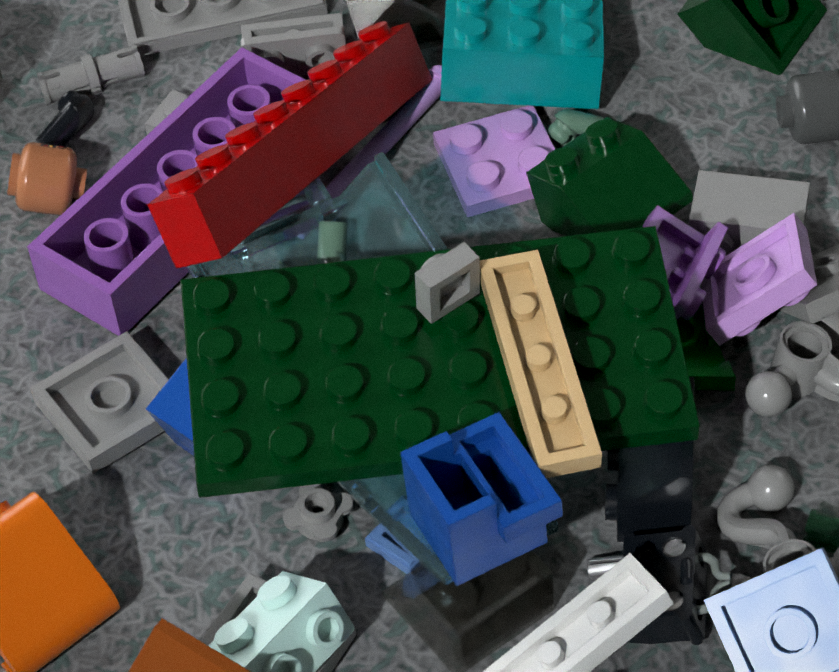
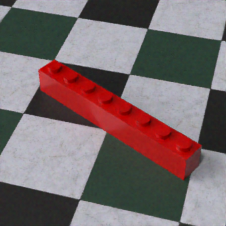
(288, 144)

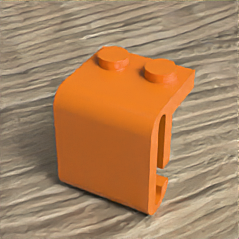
(46, 587)

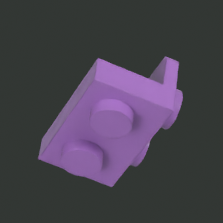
(687, 258)

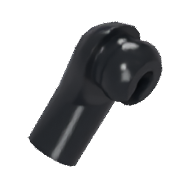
(73, 115)

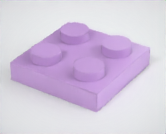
(491, 158)
(758, 280)

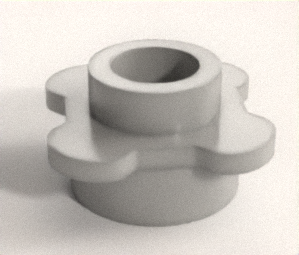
(321, 525)

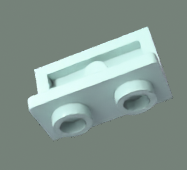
(286, 627)

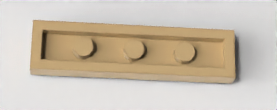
(539, 364)

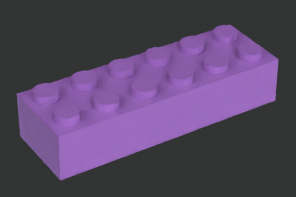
(106, 247)

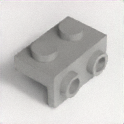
(295, 42)

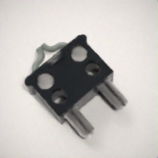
(681, 568)

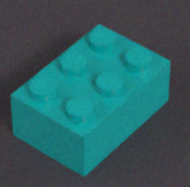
(523, 52)

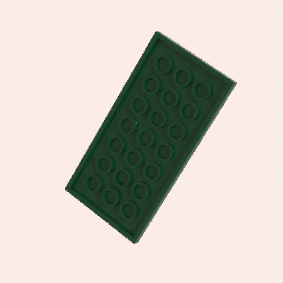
(340, 372)

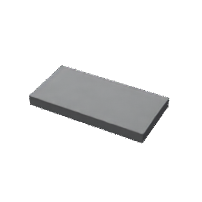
(180, 23)

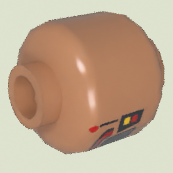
(45, 178)

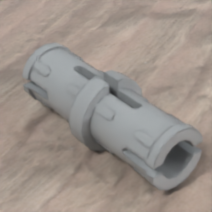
(91, 73)

